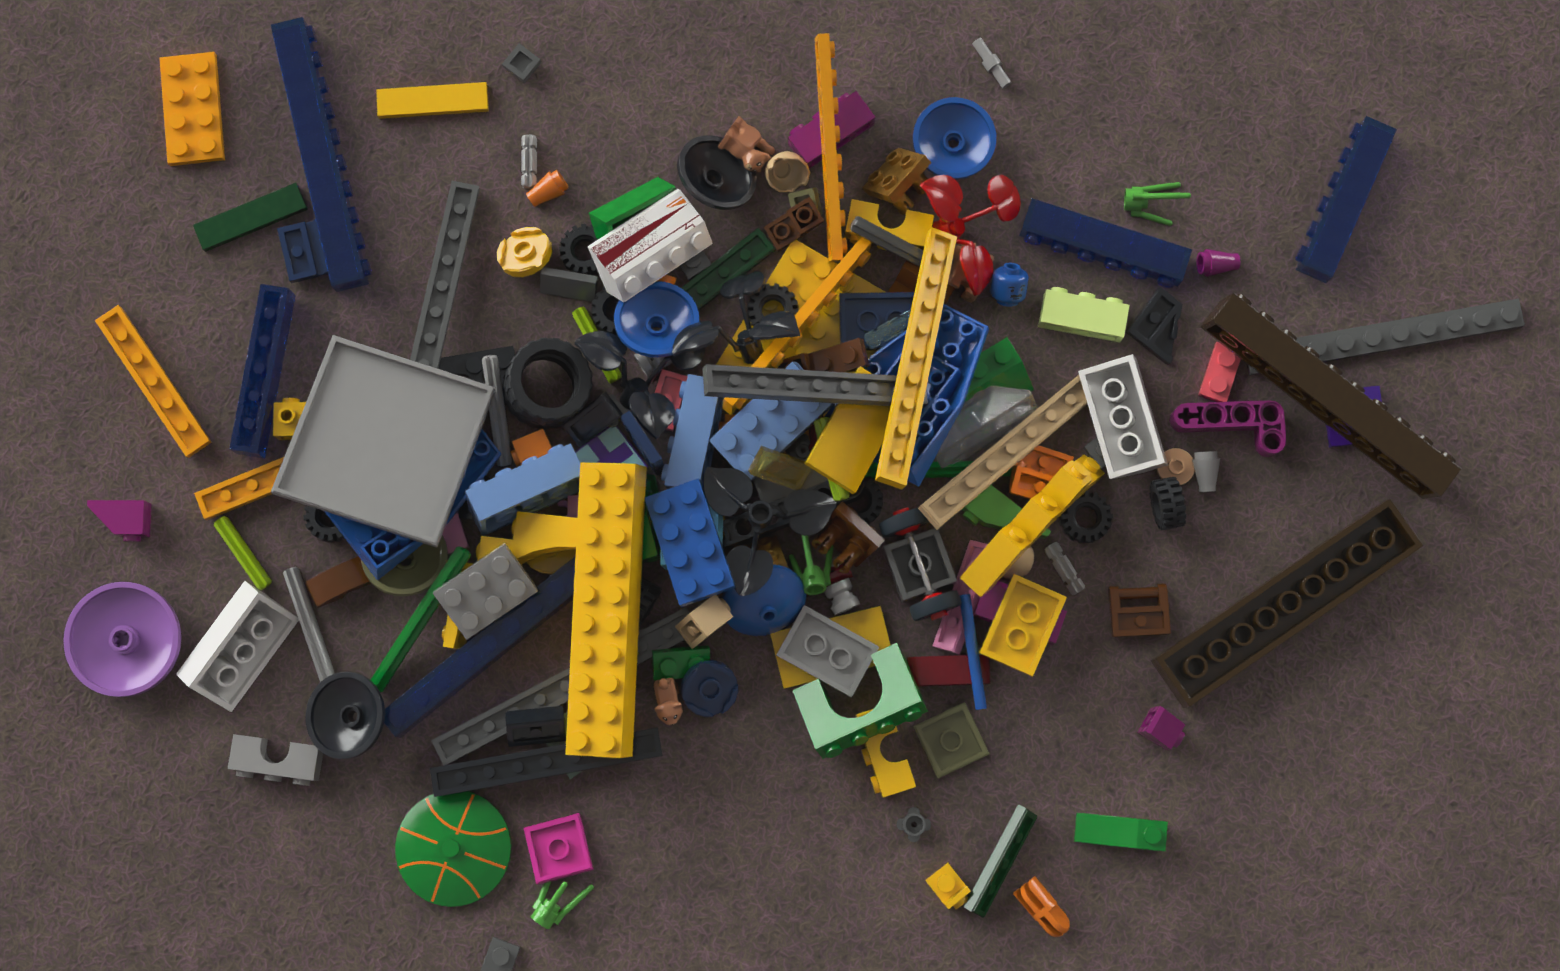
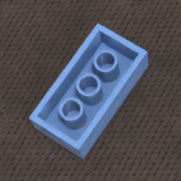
(766, 424)
(696, 425)
(524, 489)

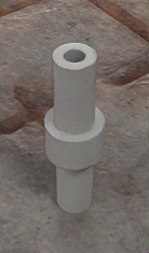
(991, 63)

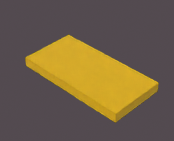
(849, 443)
(865, 623)

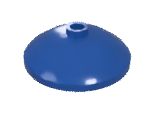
(958, 121)
(655, 306)
(770, 607)

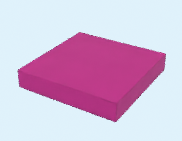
(558, 849)

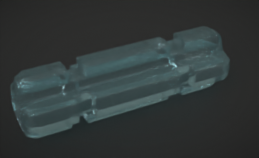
(887, 330)

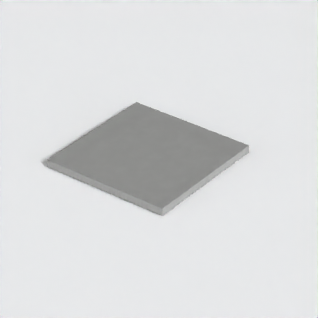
(384, 441)

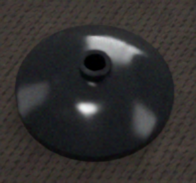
(714, 174)
(332, 711)

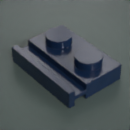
(302, 251)

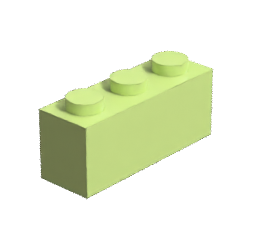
(1083, 314)

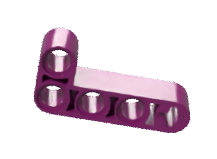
(1227, 421)

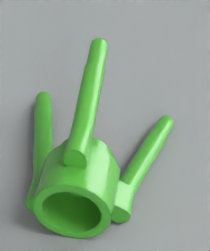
(1137, 199)
(813, 577)
(547, 912)

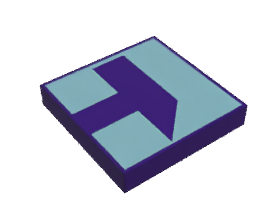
(609, 447)

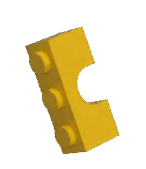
(912, 230)
(889, 776)

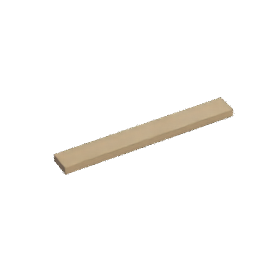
(1004, 454)

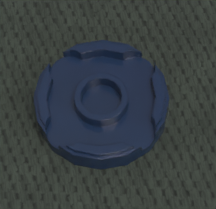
(709, 688)

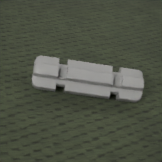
(528, 161)
(1064, 568)

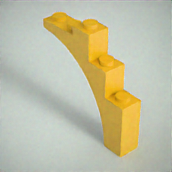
(1030, 523)
(532, 538)

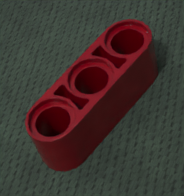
(946, 670)

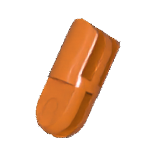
(1042, 907)

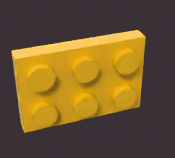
(1022, 625)

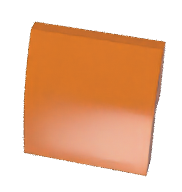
(1036, 471)

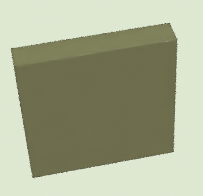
(951, 740)

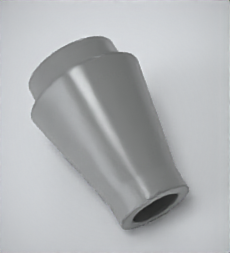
(1206, 470)

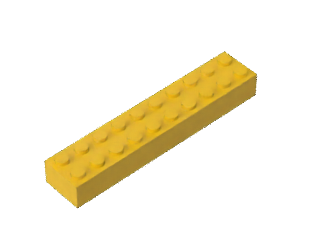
(606, 610)

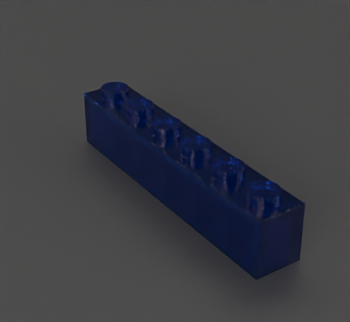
(1345, 200)
(1105, 243)
(262, 371)

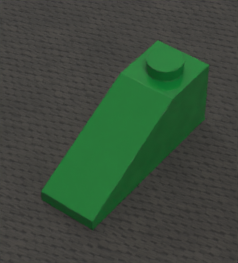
(1121, 831)

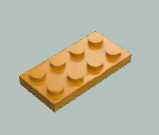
(192, 108)

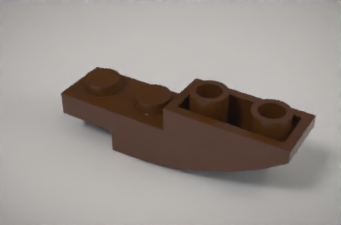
(837, 358)

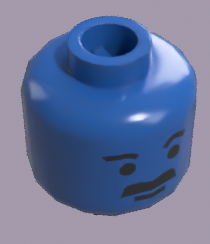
(1009, 284)

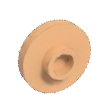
(1179, 465)

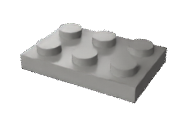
(485, 591)
(827, 651)

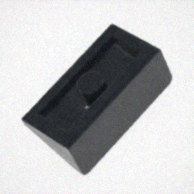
(535, 726)

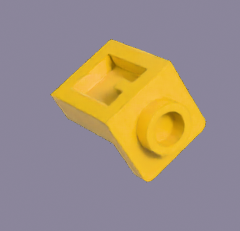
(948, 887)

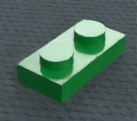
(677, 661)

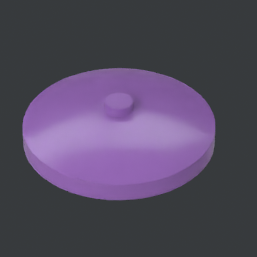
(122, 639)

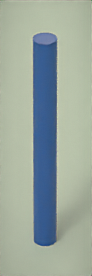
(972, 652)

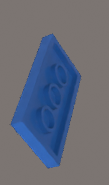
(690, 542)

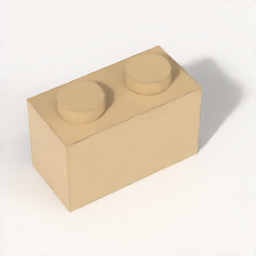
(704, 620)

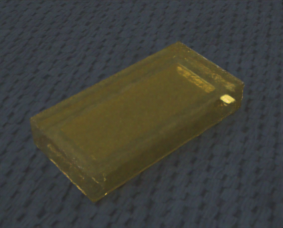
(779, 468)

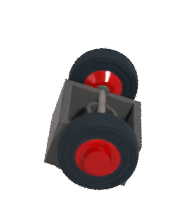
(919, 565)

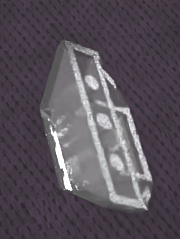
(984, 420)

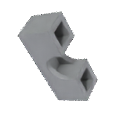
(250, 756)

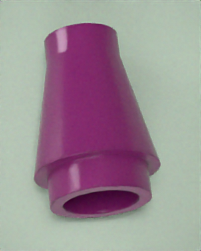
(1216, 262)

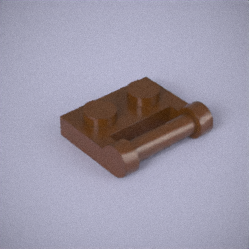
(1139, 620)

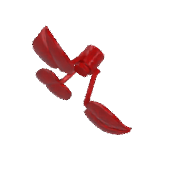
(945, 199)

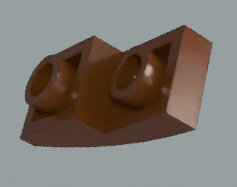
(794, 224)
(337, 581)

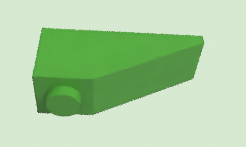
(993, 510)

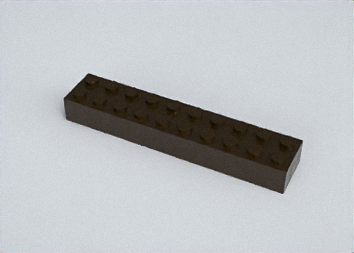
(1331, 397)
(1286, 603)

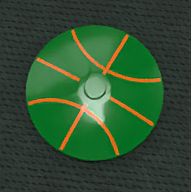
(453, 848)

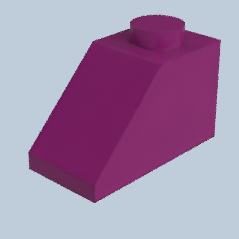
(124, 517)
(1162, 728)

